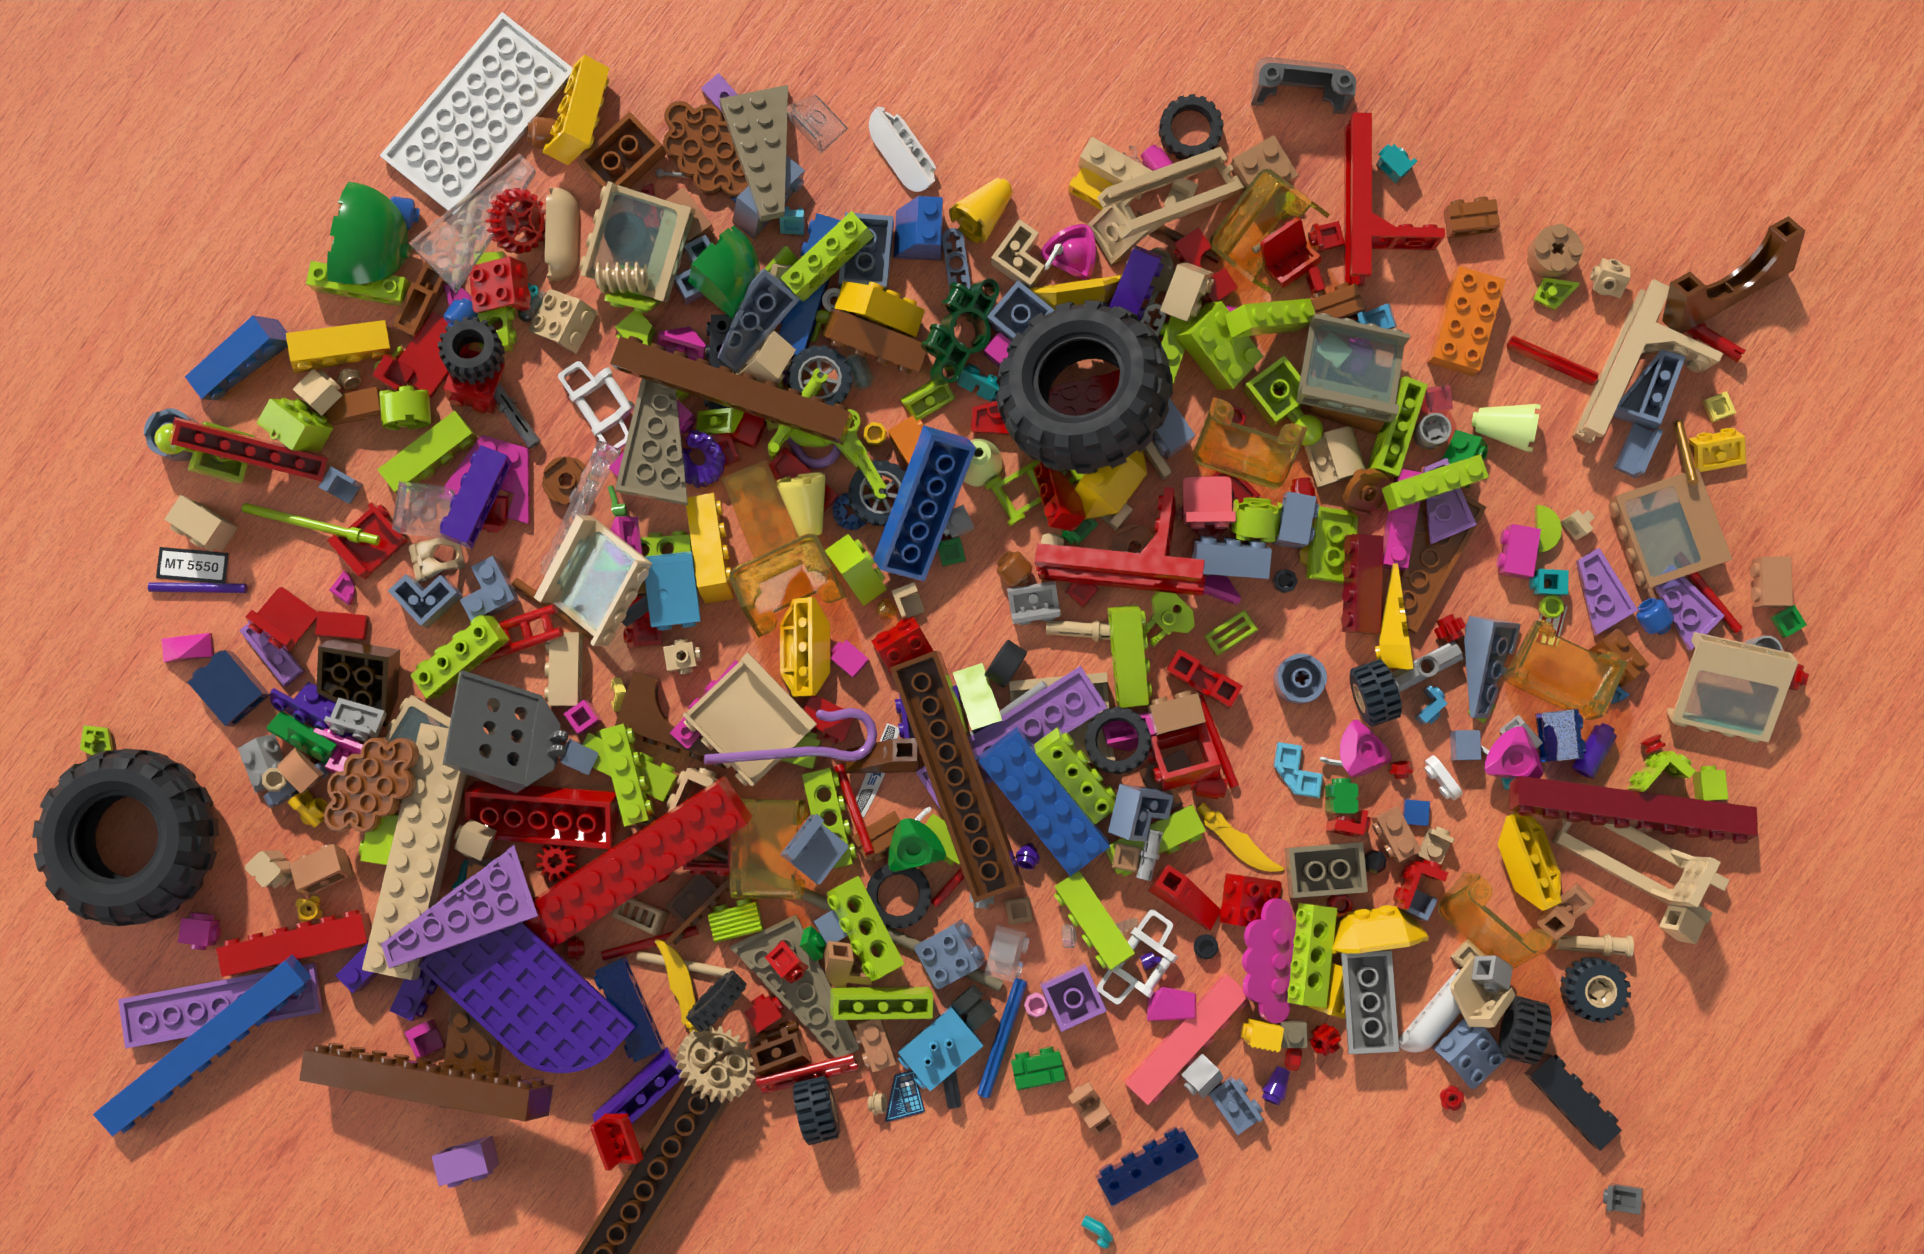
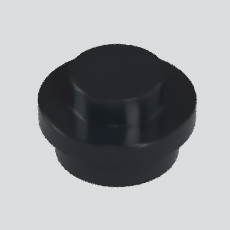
(1205, 946)

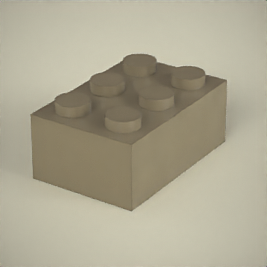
(1326, 869)

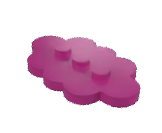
(1270, 960)

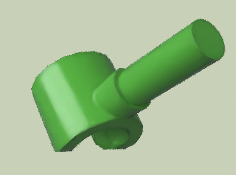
(617, 509)

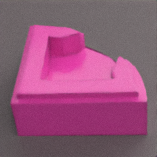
(451, 295)
(344, 588)

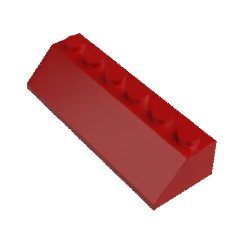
(545, 814)

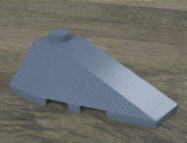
(1486, 651)

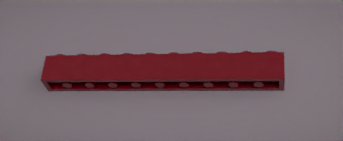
(1633, 809)

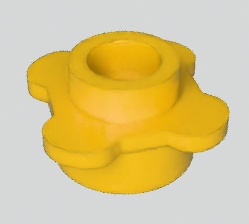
(305, 914)

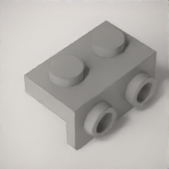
(1033, 603)
(355, 719)
(259, 756)

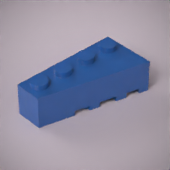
(238, 357)

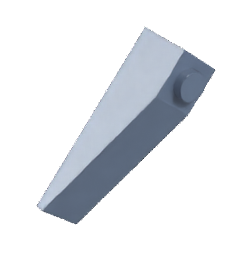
(762, 309)

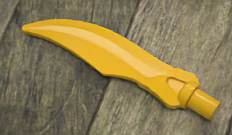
(1237, 841)
(679, 980)

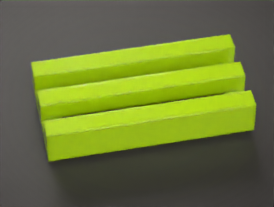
(1213, 644)

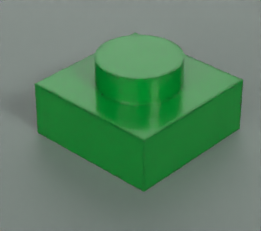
(951, 552)
(1788, 621)
(813, 943)

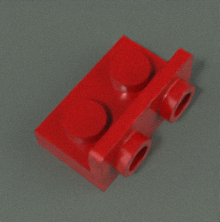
(641, 633)
(1350, 826)

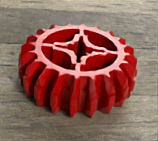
(508, 223)

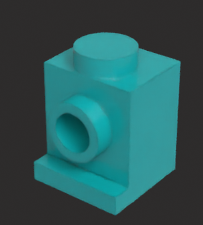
(1395, 162)
(1557, 582)

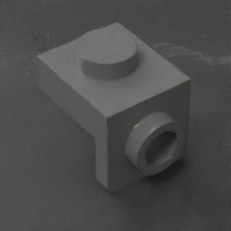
(1623, 1198)

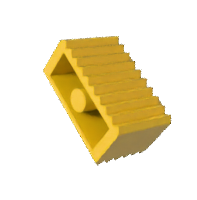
(1262, 1034)

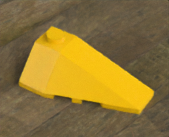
(1394, 635)

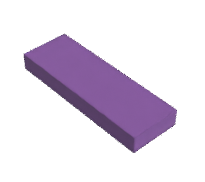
(280, 661)

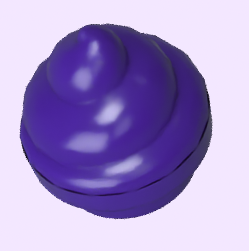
(1027, 857)

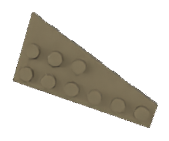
(760, 137)
(653, 449)
(806, 997)

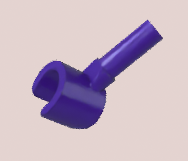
(1149, 960)

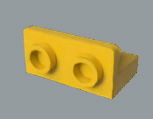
(1718, 449)

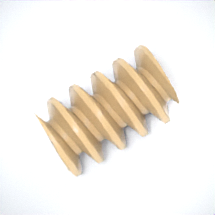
(621, 279)

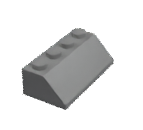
(1370, 1002)

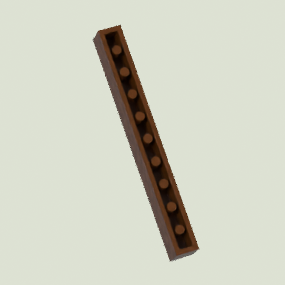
(732, 390)

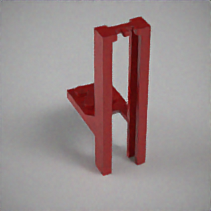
(1361, 226)
(1147, 570)

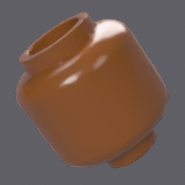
(539, 131)
(1014, 569)

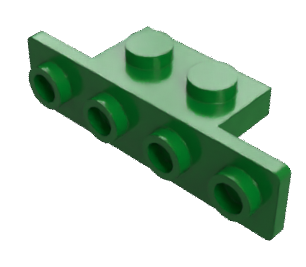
(301, 736)

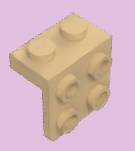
(563, 320)
(686, 779)
(1477, 1005)

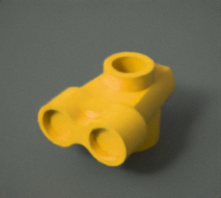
(310, 809)

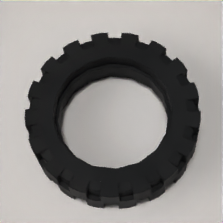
(1196, 104)
(1115, 714)
(917, 913)
(716, 1001)

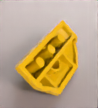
(1077, 292)
(1109, 488)
(804, 647)
(1530, 861)
(1377, 930)

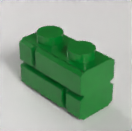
(1341, 796)
(1037, 1068)

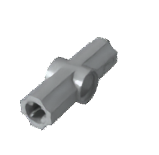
(1438, 660)

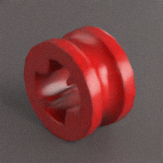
(1652, 744)

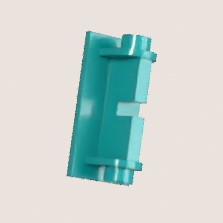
(971, 377)

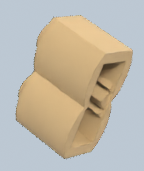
(318, 391)

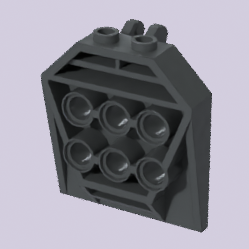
(535, 733)

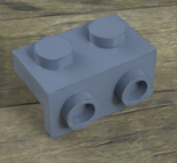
(1235, 1104)

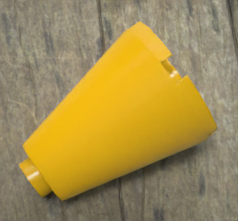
(981, 210)

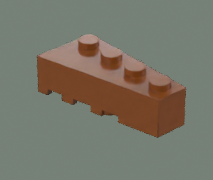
(875, 340)

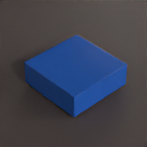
(1416, 812)

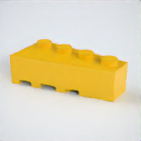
(578, 110)
(337, 345)
(708, 548)

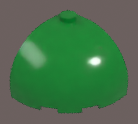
(367, 237)
(726, 270)

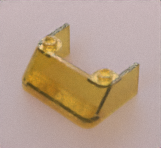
(1255, 218)

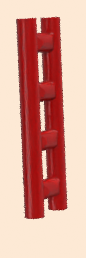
(528, 638)
(788, 1078)

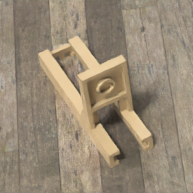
(1117, 225)
(1638, 336)
(1687, 893)

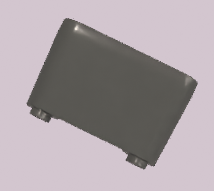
(1334, 79)

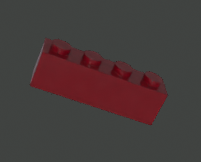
(1362, 584)

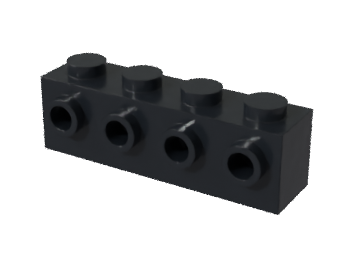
(717, 330)

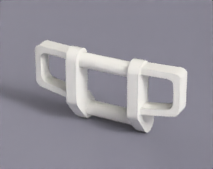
(596, 382)
(1168, 958)

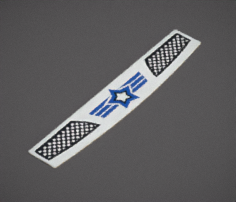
(873, 780)

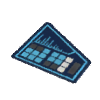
(904, 1097)

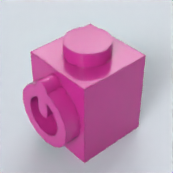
(199, 930)

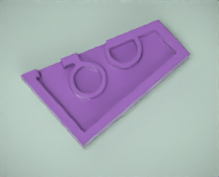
(1447, 512)
(1603, 592)
(1690, 609)

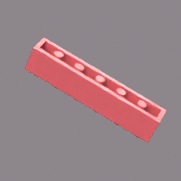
(1186, 1039)

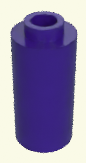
(1597, 748)

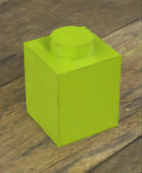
(1710, 784)

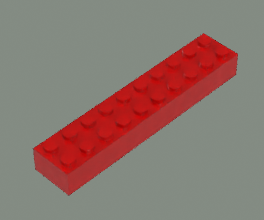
(638, 862)

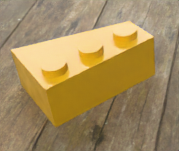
(881, 307)

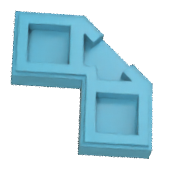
(1287, 765)

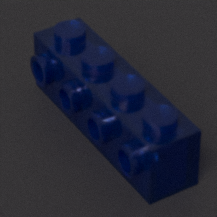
(624, 993)
(1146, 1166)

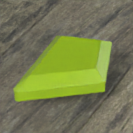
(1554, 291)
(95, 739)

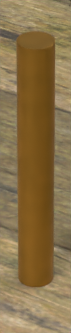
(1685, 452)

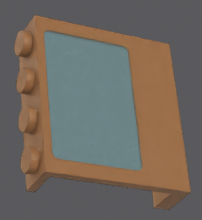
(1669, 530)

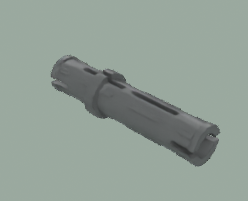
(508, 407)

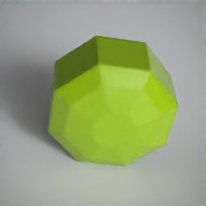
(1551, 607)

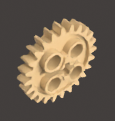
(729, 1080)

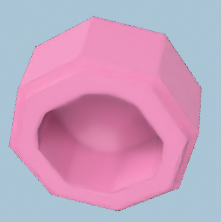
(1036, 1004)

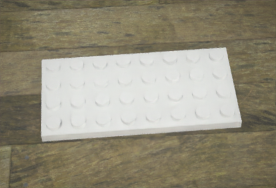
(477, 113)

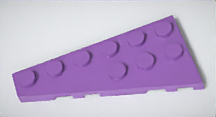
(479, 906)

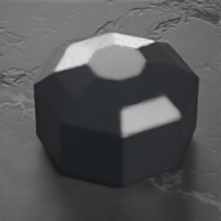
(1284, 581)
(1375, 861)

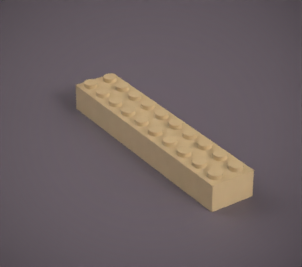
(417, 850)

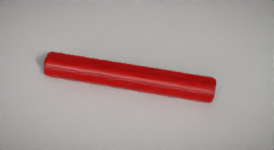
(1552, 360)

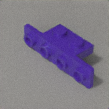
(306, 706)

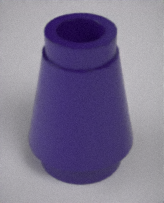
(1276, 1086)

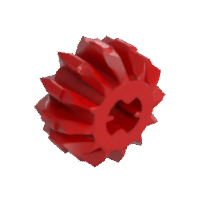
(559, 870)

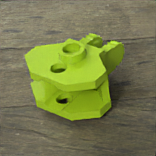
(1166, 619)

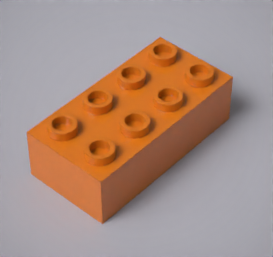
(1466, 321)

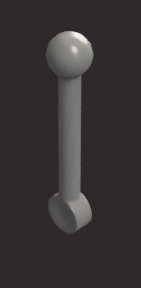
(660, 173)

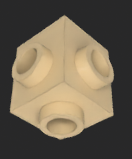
(1610, 277)
(674, 653)

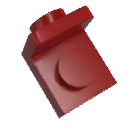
(786, 962)

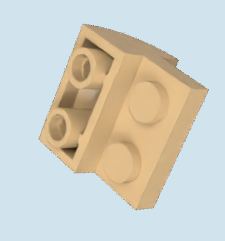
(1335, 456)

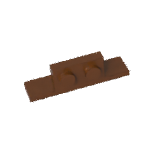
(692, 901)

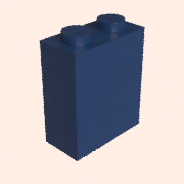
(228, 687)

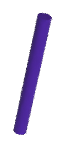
(197, 587)

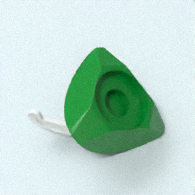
(914, 845)

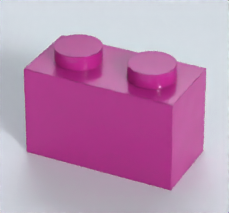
(1518, 551)

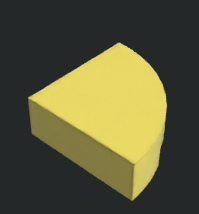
(620, 691)

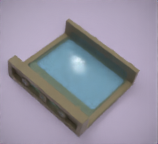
(1352, 367)

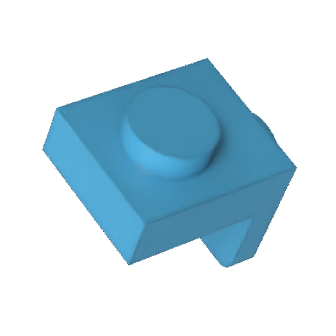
(1380, 316)
(1431, 711)

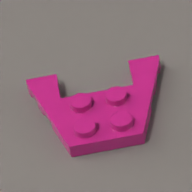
(515, 481)

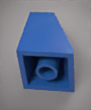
(919, 229)

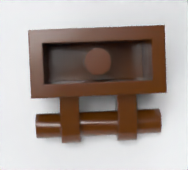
(780, 1054)

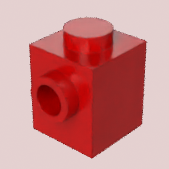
(764, 1011)

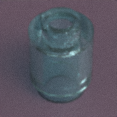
(860, 372)

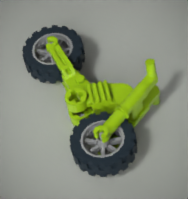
(868, 471)

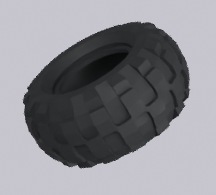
(1061, 340)
(69, 827)

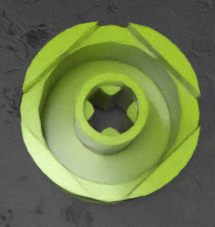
(405, 408)
(1257, 519)

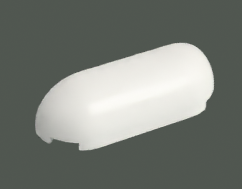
(901, 150)
(1431, 1020)

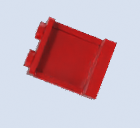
(366, 557)

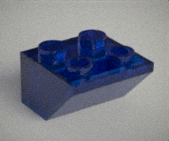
(1560, 735)

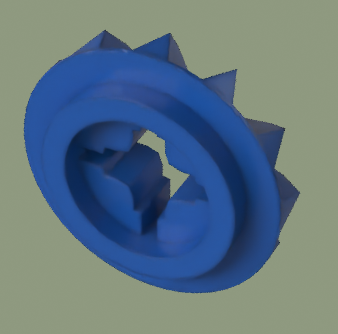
(840, 513)

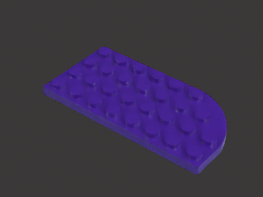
(530, 1000)

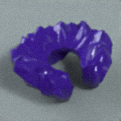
(714, 460)

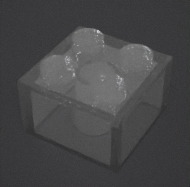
(421, 508)
(1006, 952)

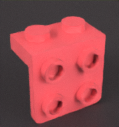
(1207, 502)

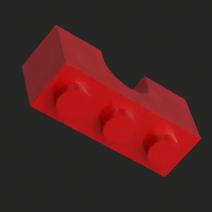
(1191, 250)
(1202, 679)

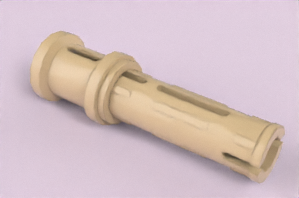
(1078, 629)
(1606, 944)

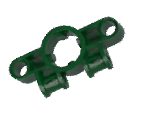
(942, 340)

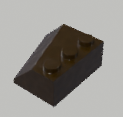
(359, 674)

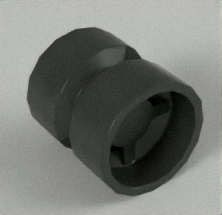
(973, 1007)

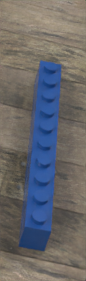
(202, 1045)

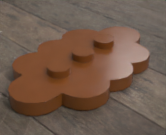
(703, 148)
(371, 784)

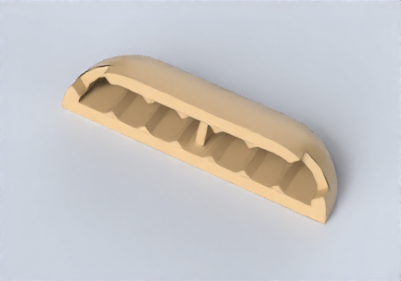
(561, 234)

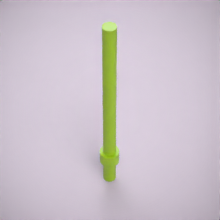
(353, 534)

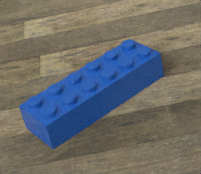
(924, 503)
(1043, 801)

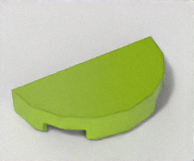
(1550, 528)

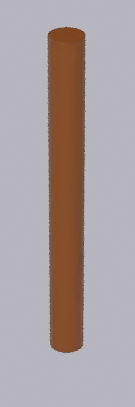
(530, 592)

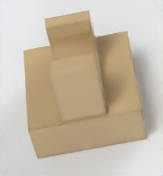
(1578, 524)

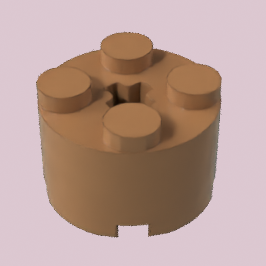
(1565, 244)

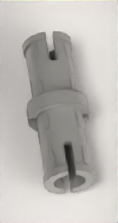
(1149, 855)

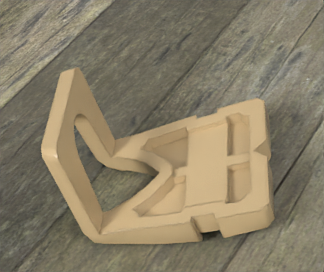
(425, 565)

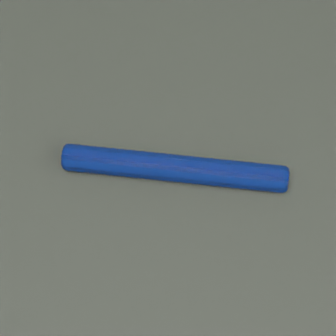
(1002, 1038)

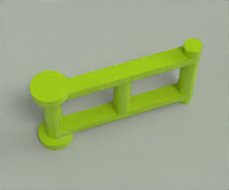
(997, 484)

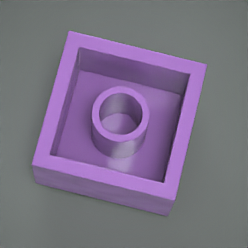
(1073, 997)
(465, 1161)

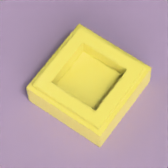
(1719, 407)

